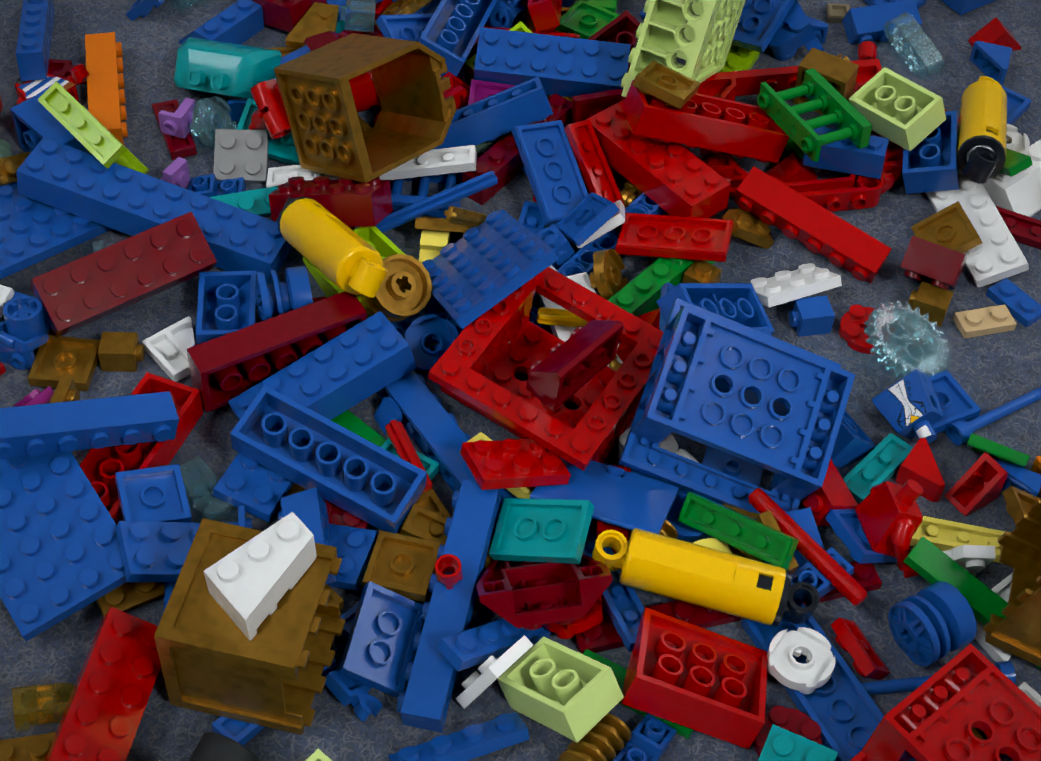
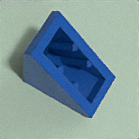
(991, 59)

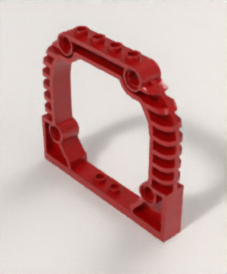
(833, 193)

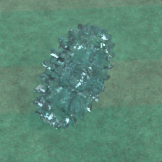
(906, 339)

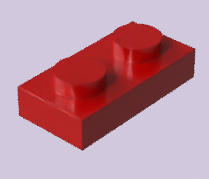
(865, 658)

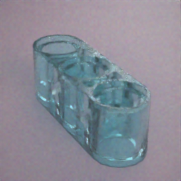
(913, 45)

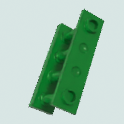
(822, 97)

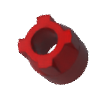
(867, 50)
(445, 564)

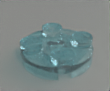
(205, 113)

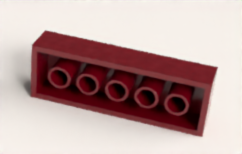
(123, 274)
(252, 354)

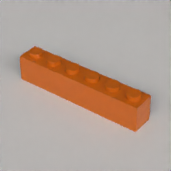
(104, 82)

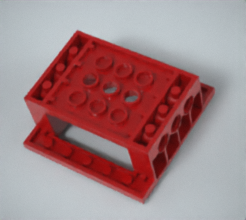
(503, 342)
(939, 716)

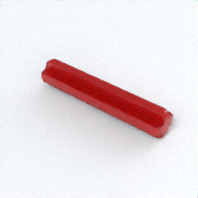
(404, 447)

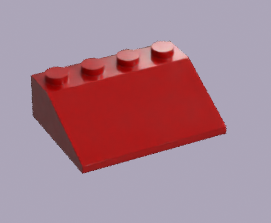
(697, 679)

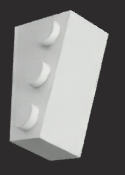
(260, 572)

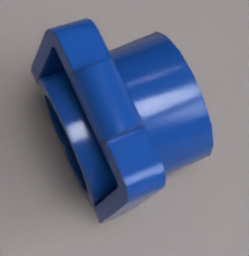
(23, 324)

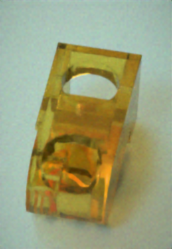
(40, 704)

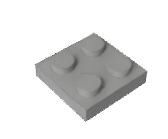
(241, 155)

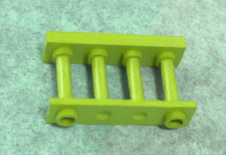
(88, 129)

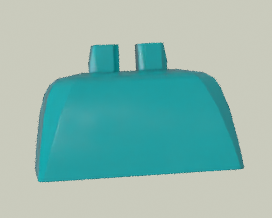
(223, 67)

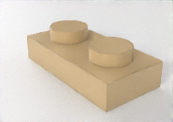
(984, 321)

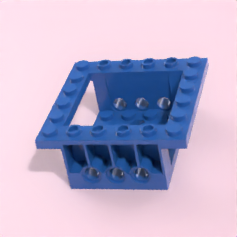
(684, 400)

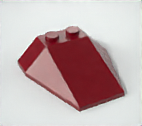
(542, 591)

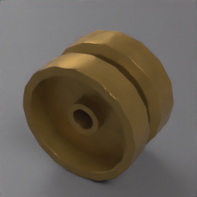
(403, 290)

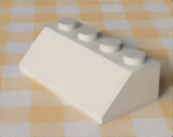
(1022, 191)

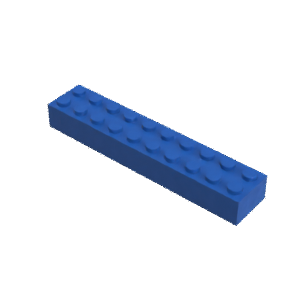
(139, 202)

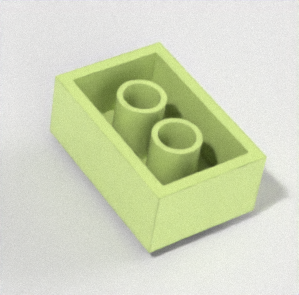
(899, 108)
(560, 688)

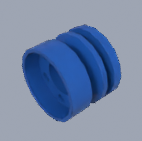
(282, 296)
(932, 623)

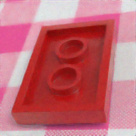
(513, 464)

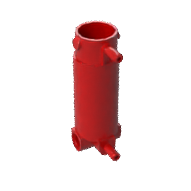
(272, 113)

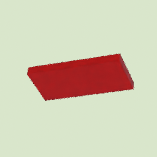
(675, 237)

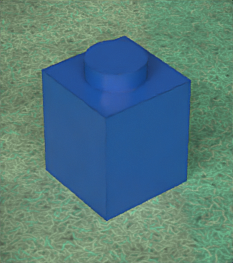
(812, 316)

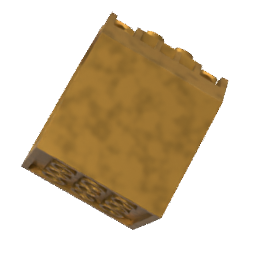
(325, 117)

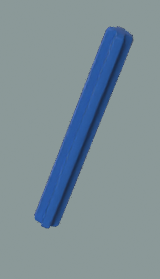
(437, 201)

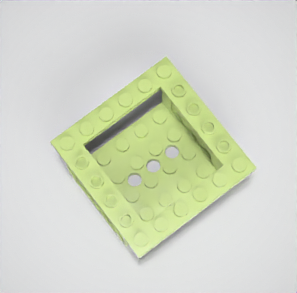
(687, 30)

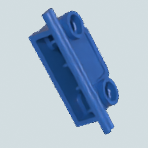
(793, 34)

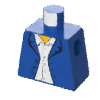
(911, 406)

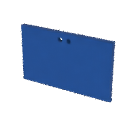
(616, 494)

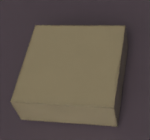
(836, 12)

